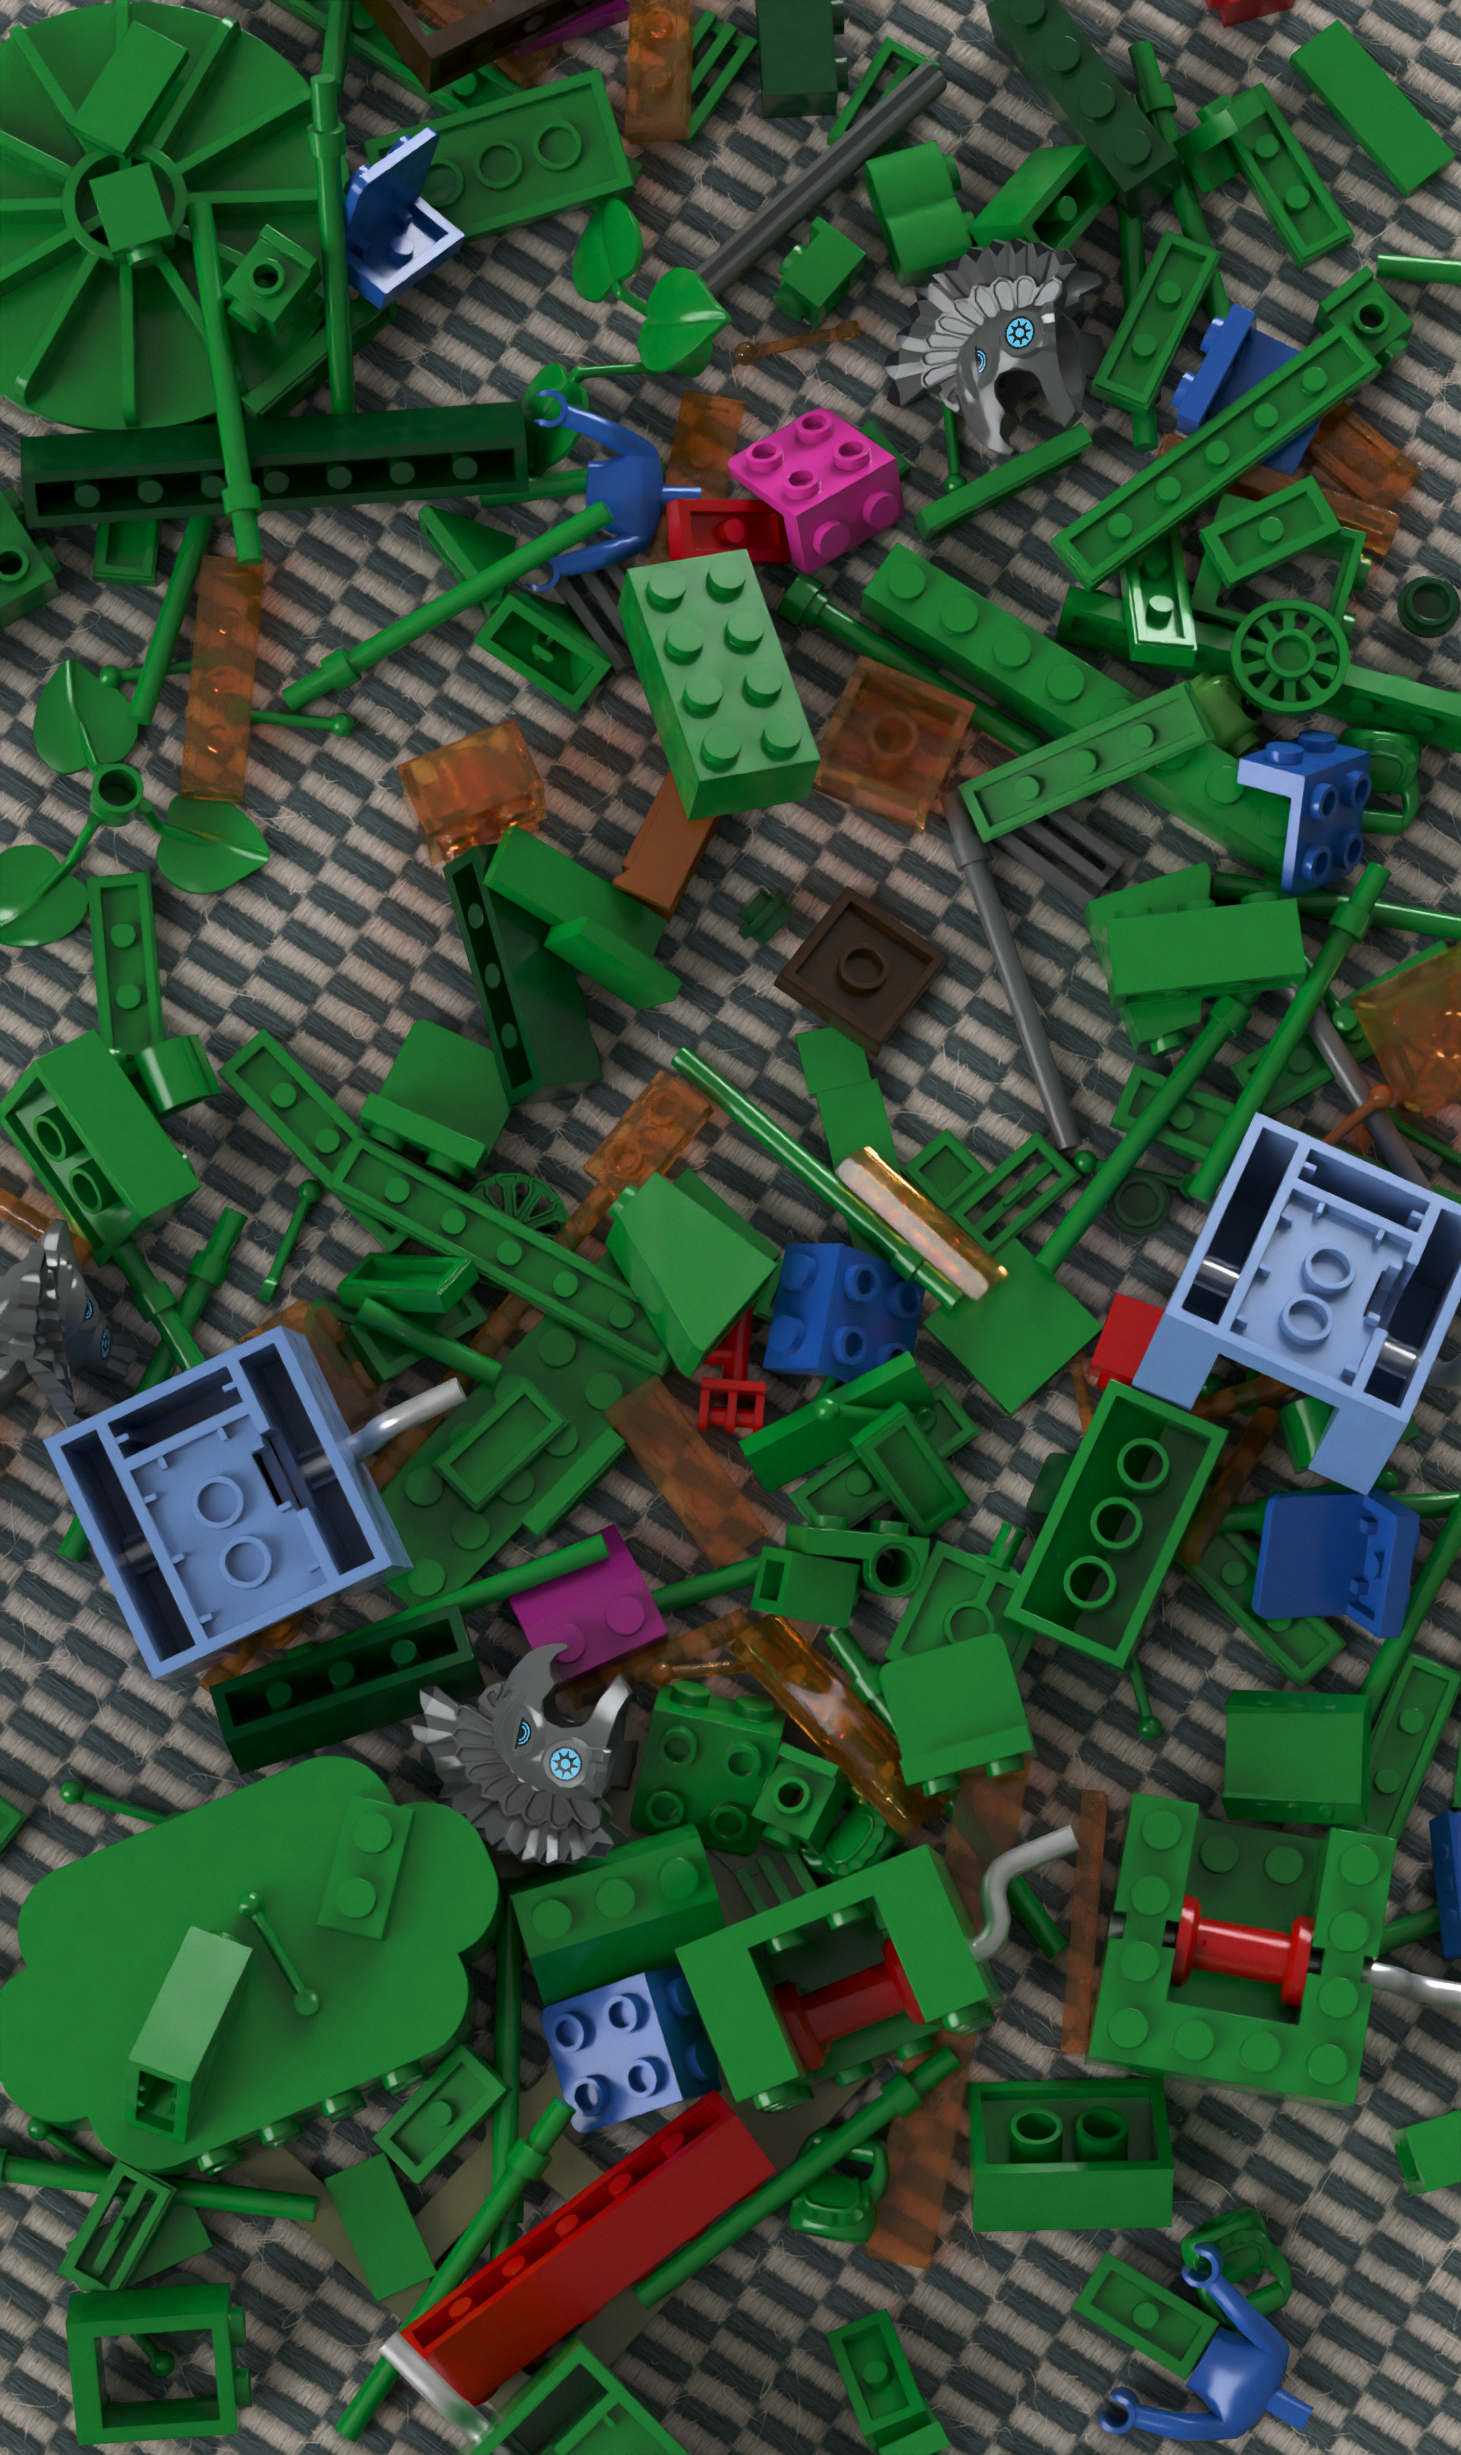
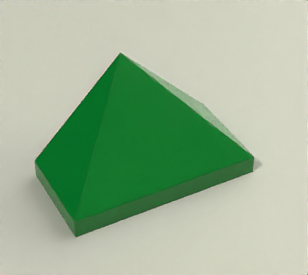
(466, 548)
(545, 647)

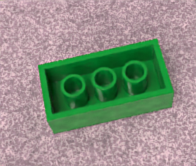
(717, 684)

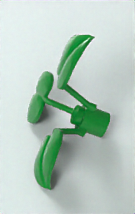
(673, 338)
(87, 725)

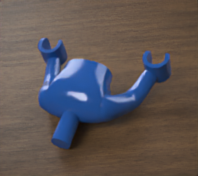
(626, 483)
(1234, 2377)

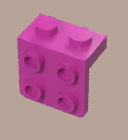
(825, 483)

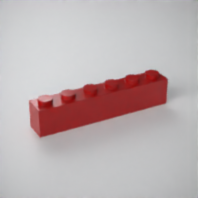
(590, 2249)

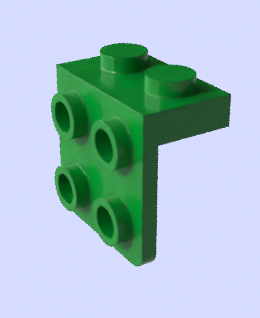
(440, 1103)
(957, 1714)
(707, 1765)

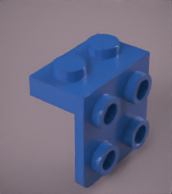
(390, 229)
(1234, 364)
(1326, 809)
(840, 1313)
(1337, 1558)
(630, 2048)

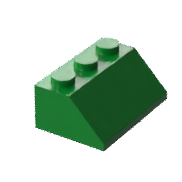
(97, 1145)
(616, 1913)
(1069, 2155)

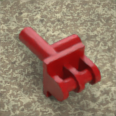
(733, 1387)

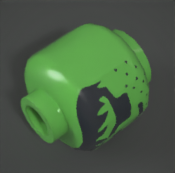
(1228, 713)

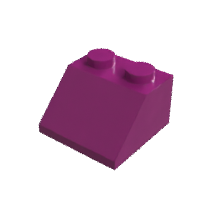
(596, 1611)

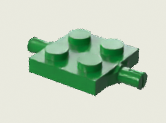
(962, 1600)

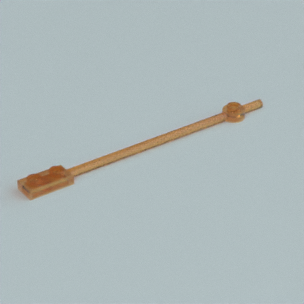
(641, 1143)

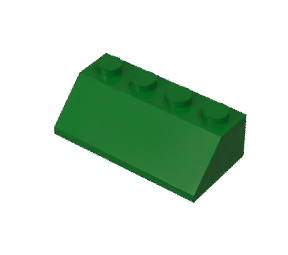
(1117, 1526)

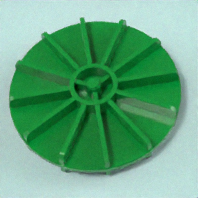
(121, 342)

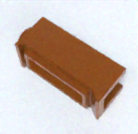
(665, 853)

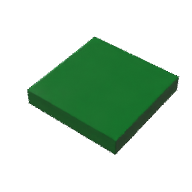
(1016, 1333)

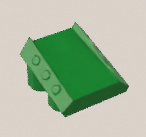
(1297, 1757)

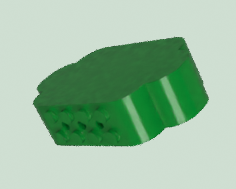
(113, 1922)

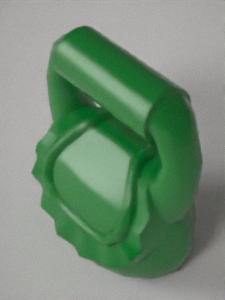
(1392, 770)
(857, 1843)
(840, 2205)
(1245, 2251)

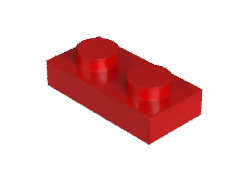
(727, 525)

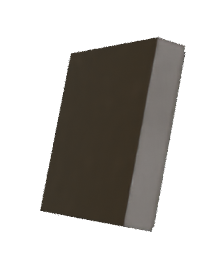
(861, 971)

